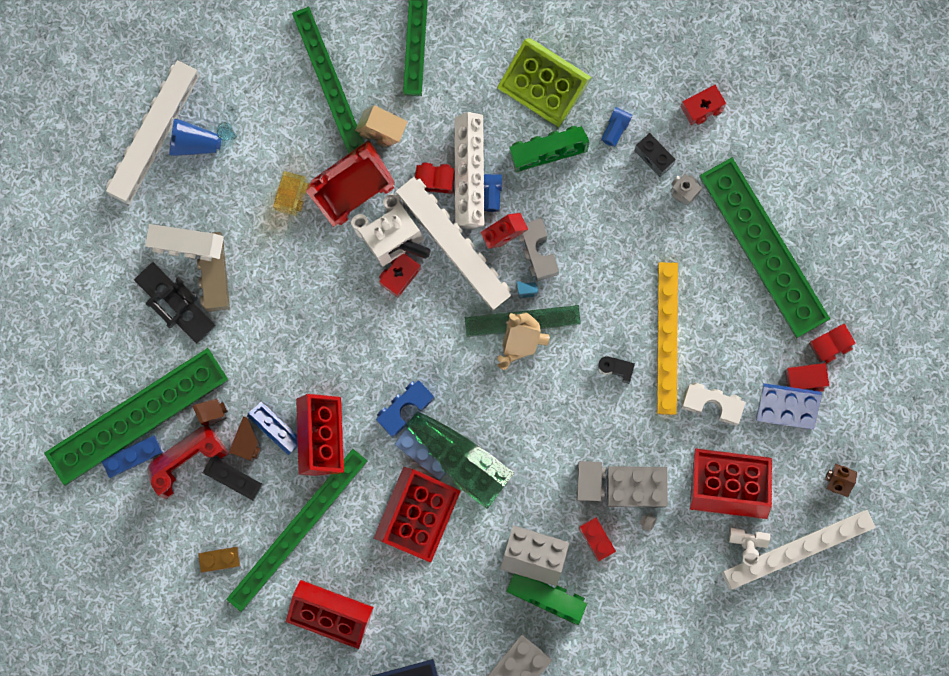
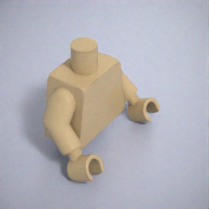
(521, 339)

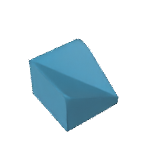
(527, 289)

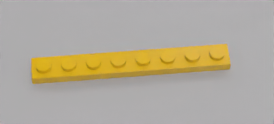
(667, 338)

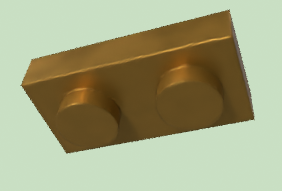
(219, 559)

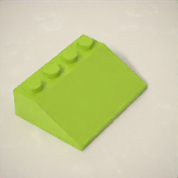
(544, 82)

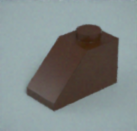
(210, 412)
(245, 442)

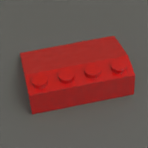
(731, 484)
(417, 514)

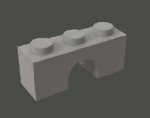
(542, 266)

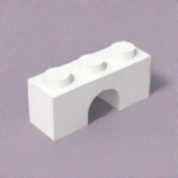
(730, 407)

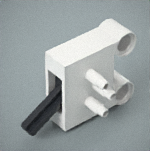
(391, 233)

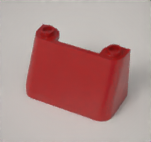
(350, 183)
(161, 469)

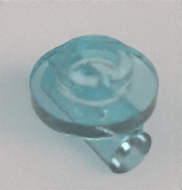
(226, 132)

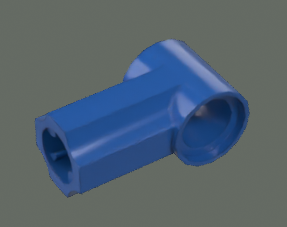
(617, 124)
(492, 190)

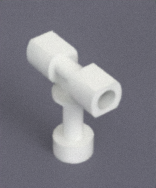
(749, 542)

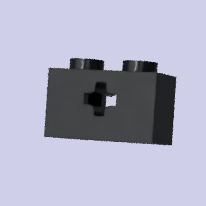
(654, 154)

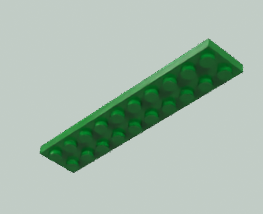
(764, 247)
(136, 416)

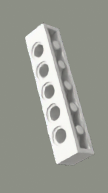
(469, 171)

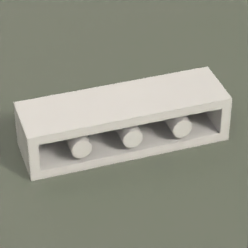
(184, 241)

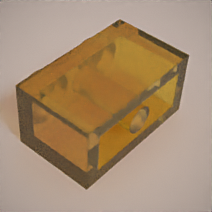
(290, 193)

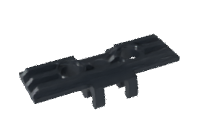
(178, 298)

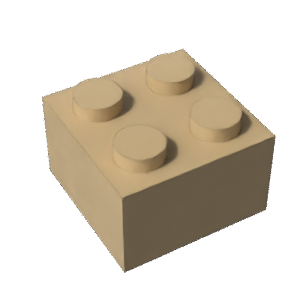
(381, 126)

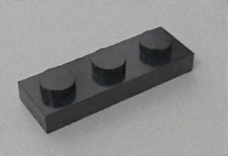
(232, 478)

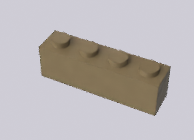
(214, 282)

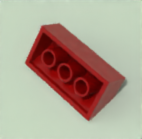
(319, 435)
(329, 614)

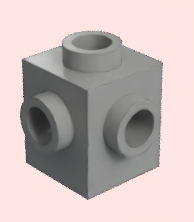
(685, 189)

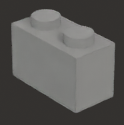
(590, 481)

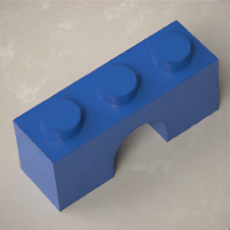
(415, 395)

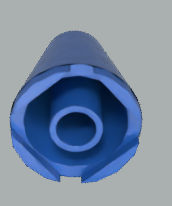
(192, 140)

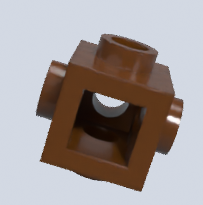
(841, 480)

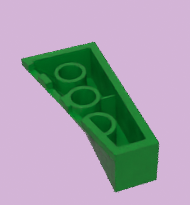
(549, 148)
(548, 598)

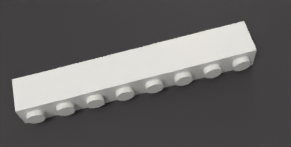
(152, 132)
(453, 244)
(799, 549)

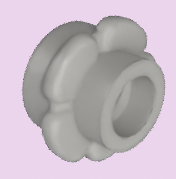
(648, 522)

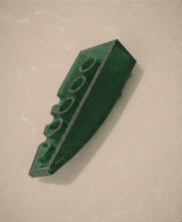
(466, 462)

